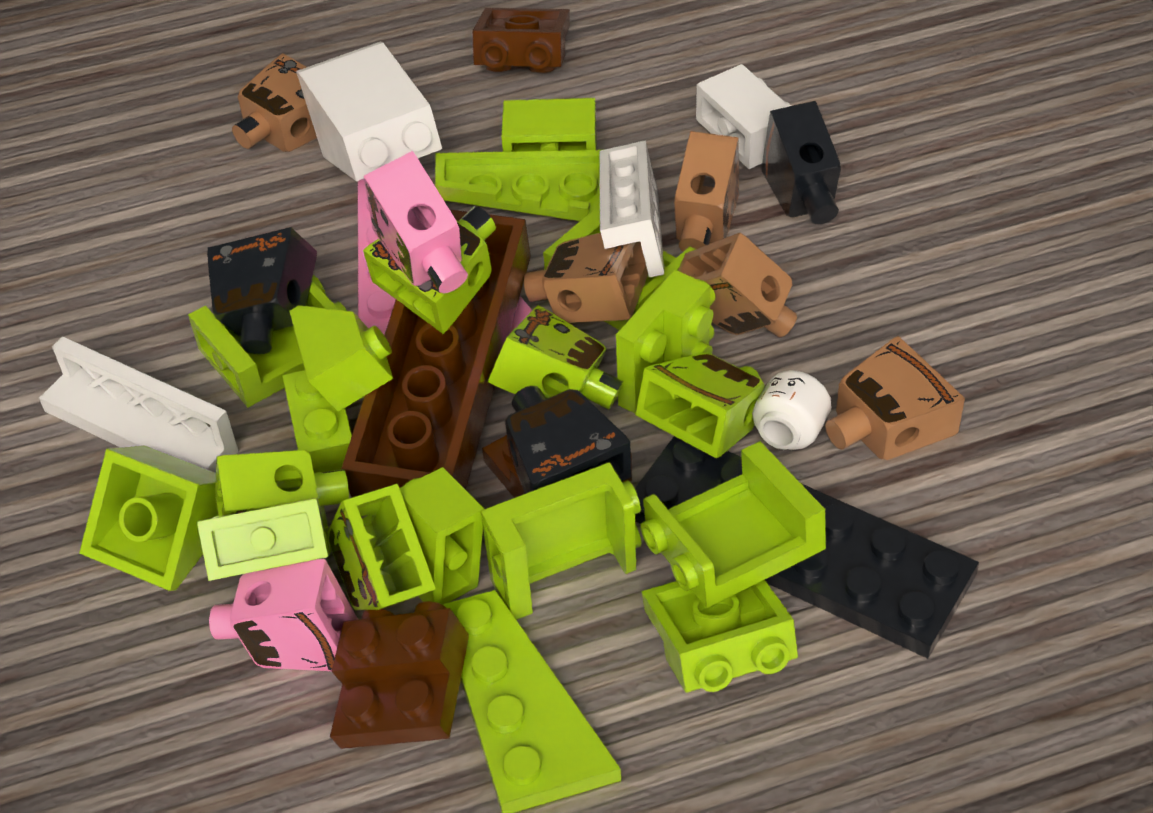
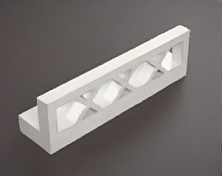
(631, 202)
(135, 408)

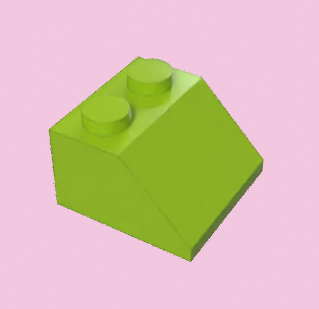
(149, 514)

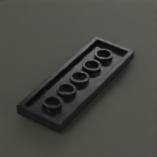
(866, 574)

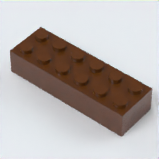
(440, 381)

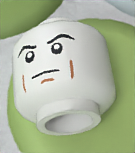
(791, 410)

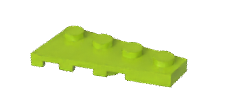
(530, 182)
(522, 714)

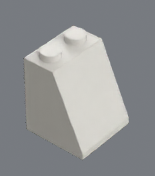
(367, 110)

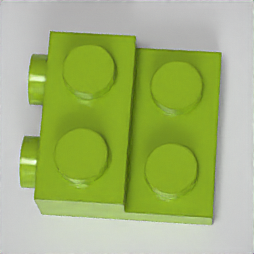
(665, 328)
(721, 641)

